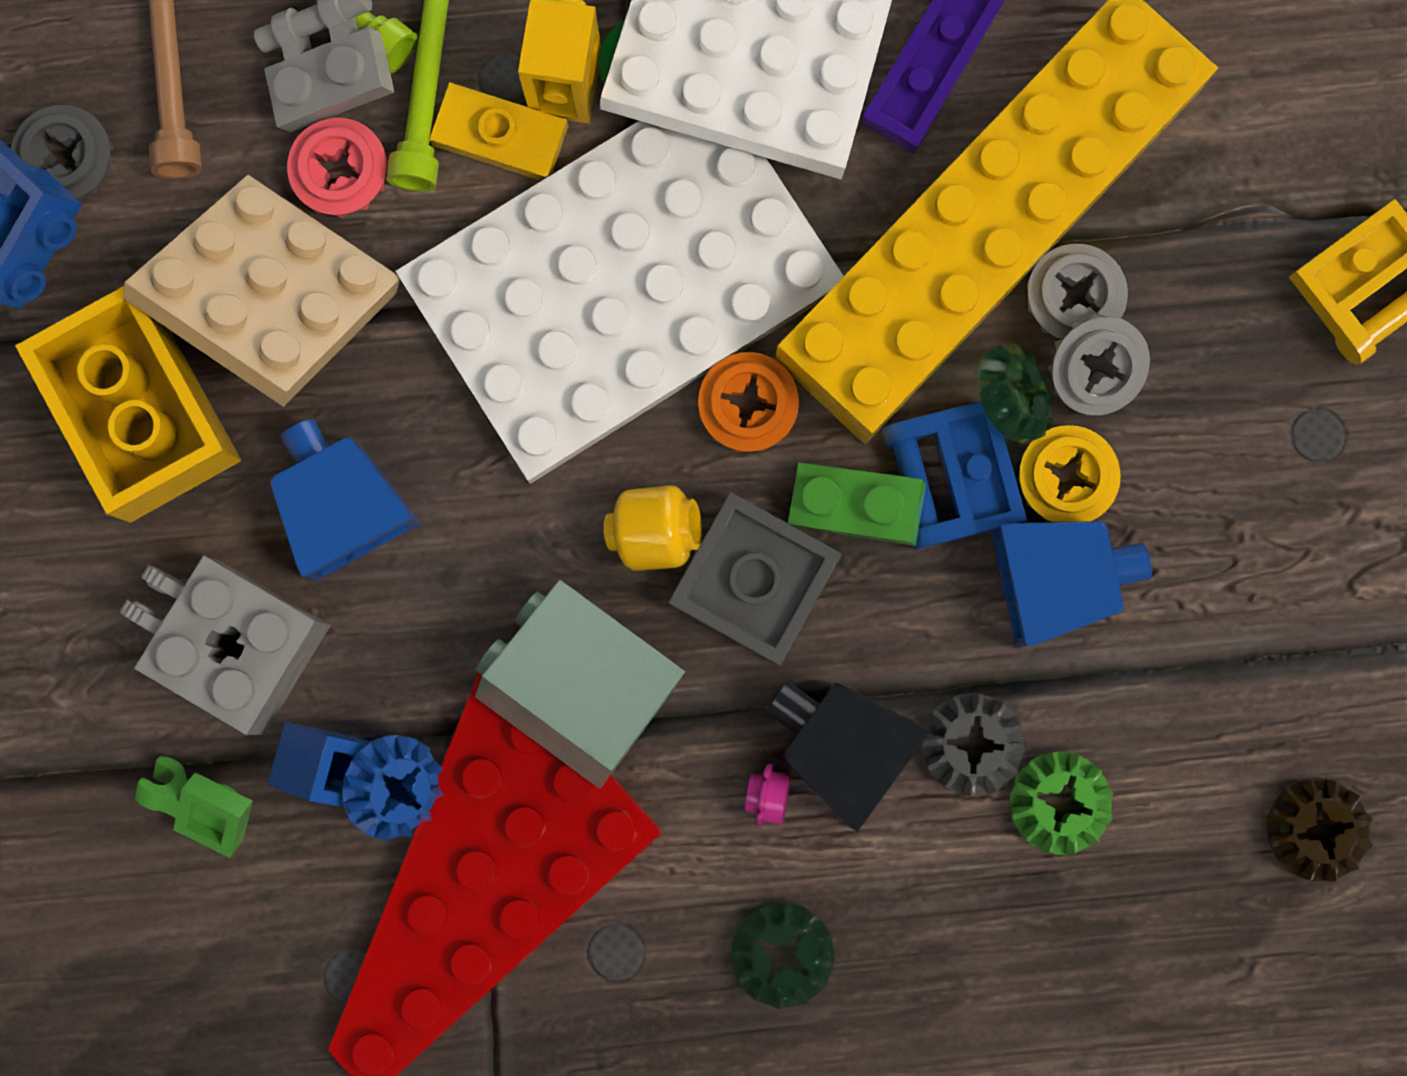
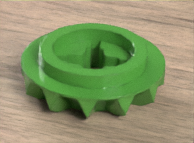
(1036, 819)

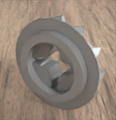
(1070, 265)
(1102, 392)

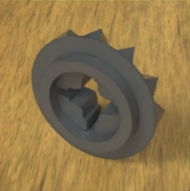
(68, 127)
(951, 765)

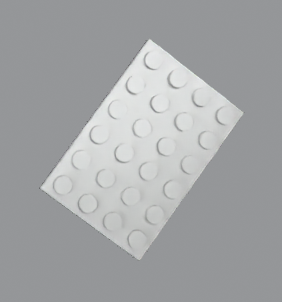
(617, 286)

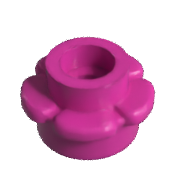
(768, 796)

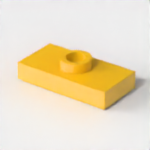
(498, 132)

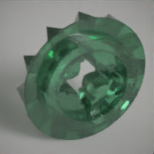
(1018, 410)
(777, 924)

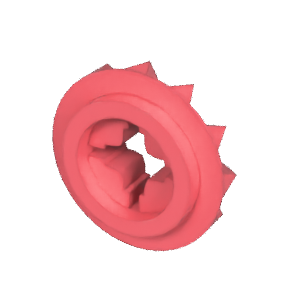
(330, 141)

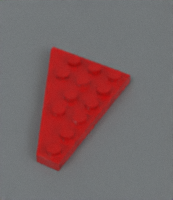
(482, 886)

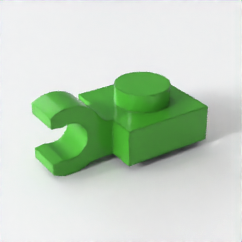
(201, 808)

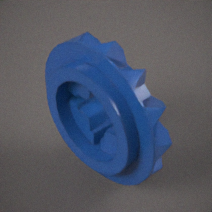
(366, 795)

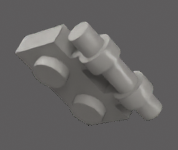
(330, 77)

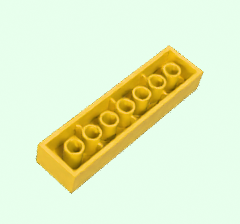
(993, 214)

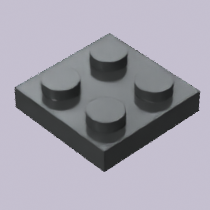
(755, 579)

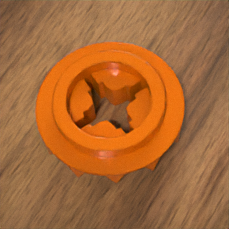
(731, 378)

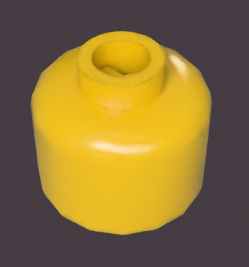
(653, 528)

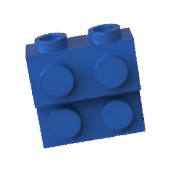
(34, 223)

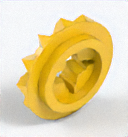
(1096, 466)

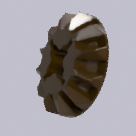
(1296, 811)

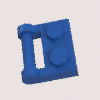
(974, 469)

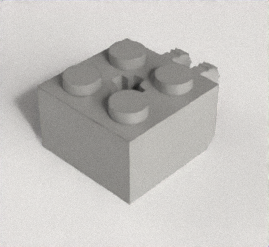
(191, 642)

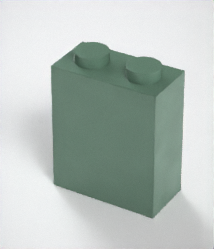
(576, 681)

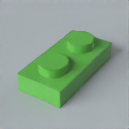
(857, 503)

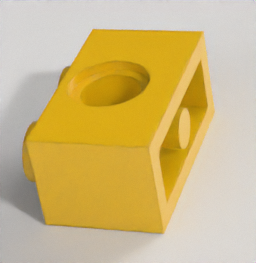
(560, 58)

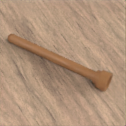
(173, 150)

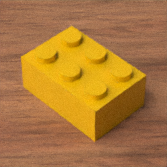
(127, 406)

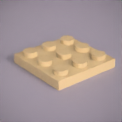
(262, 289)

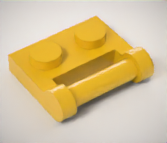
(1351, 273)

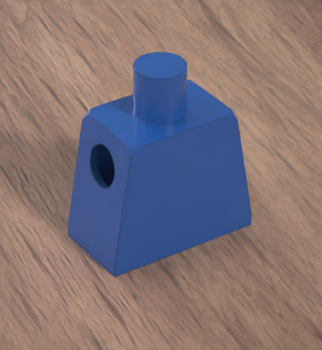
(335, 502)
(1063, 576)

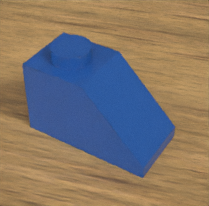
(314, 764)

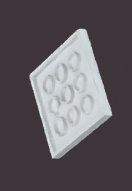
(751, 73)

